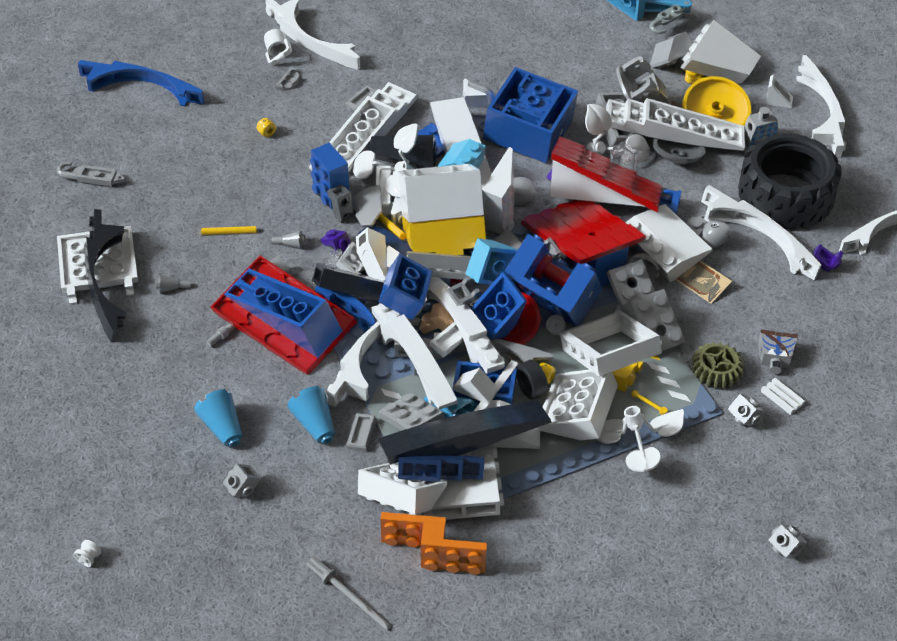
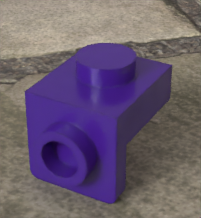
(336, 239)
(826, 258)

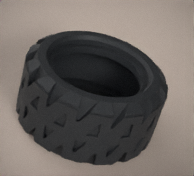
(794, 156)

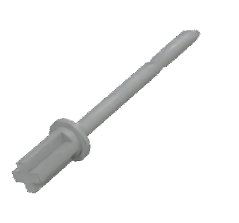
(327, 575)

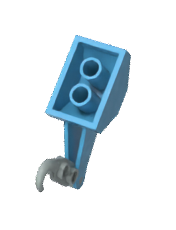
(669, 10)

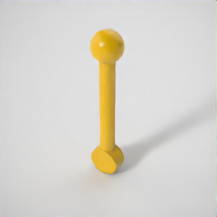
(662, 410)

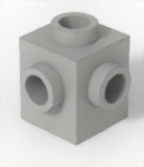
(746, 410)
(241, 480)
(787, 541)

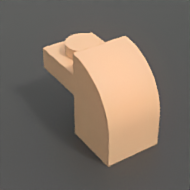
(437, 318)

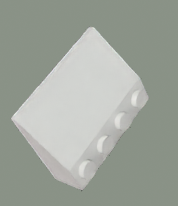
(499, 196)
(669, 242)
(579, 404)

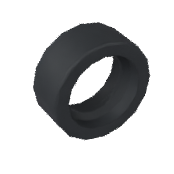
(531, 379)

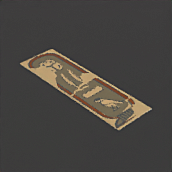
(704, 281)

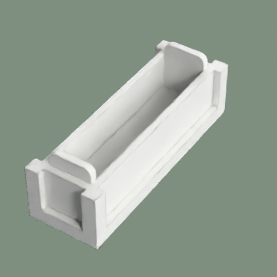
(382, 174)

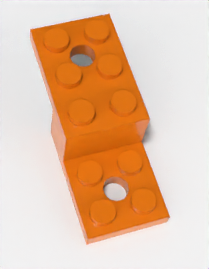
(435, 549)

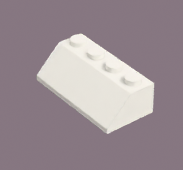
(383, 485)

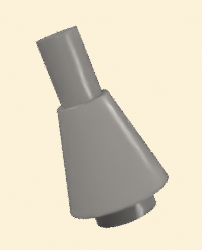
(294, 239)
(166, 283)

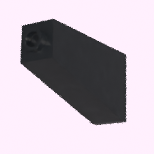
(421, 156)
(347, 282)

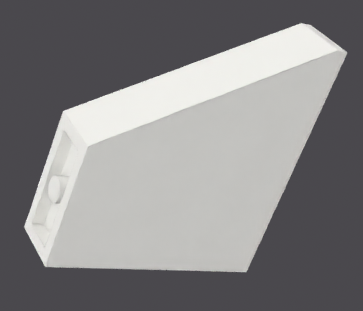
(720, 54)
(472, 496)

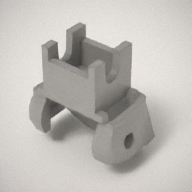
(649, 87)

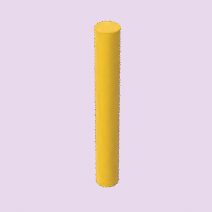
(390, 225)
(229, 230)

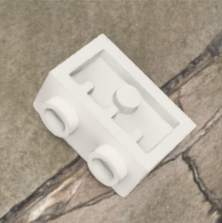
(350, 260)

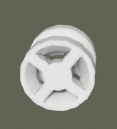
(87, 553)

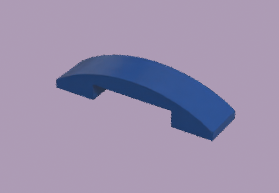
(349, 305)

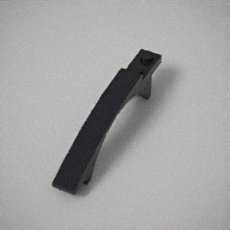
(99, 240)

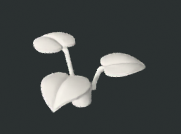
(597, 121)
(404, 141)
(649, 458)

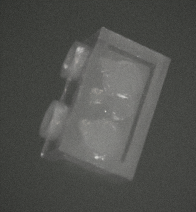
(625, 156)

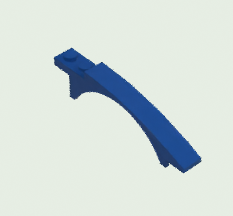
(103, 74)

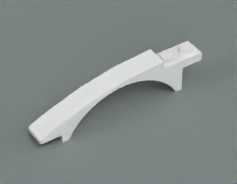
(286, 17)
(832, 130)
(726, 209)
(861, 237)
(470, 327)
(400, 329)
(350, 377)

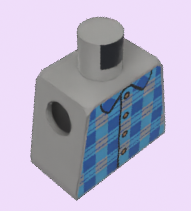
(759, 126)

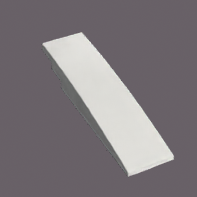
(366, 121)
(675, 124)
(457, 125)

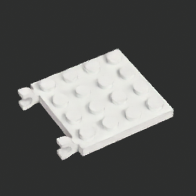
(112, 268)

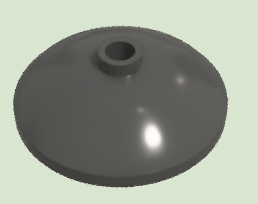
(678, 152)

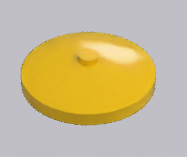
(718, 99)

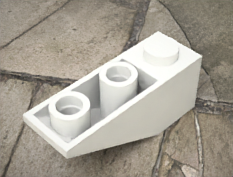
(372, 253)

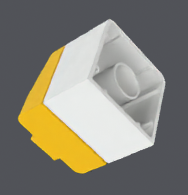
(442, 208)

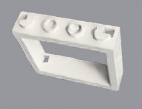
(576, 339)

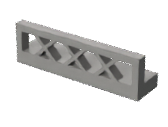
(442, 264)

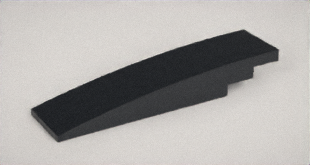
(464, 432)

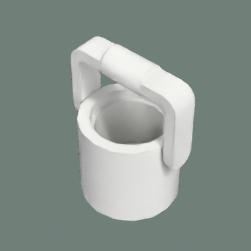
(276, 46)

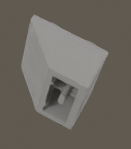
(670, 50)

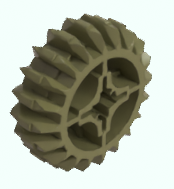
(718, 365)

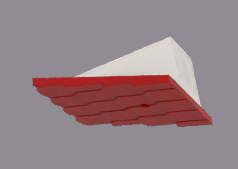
(593, 177)

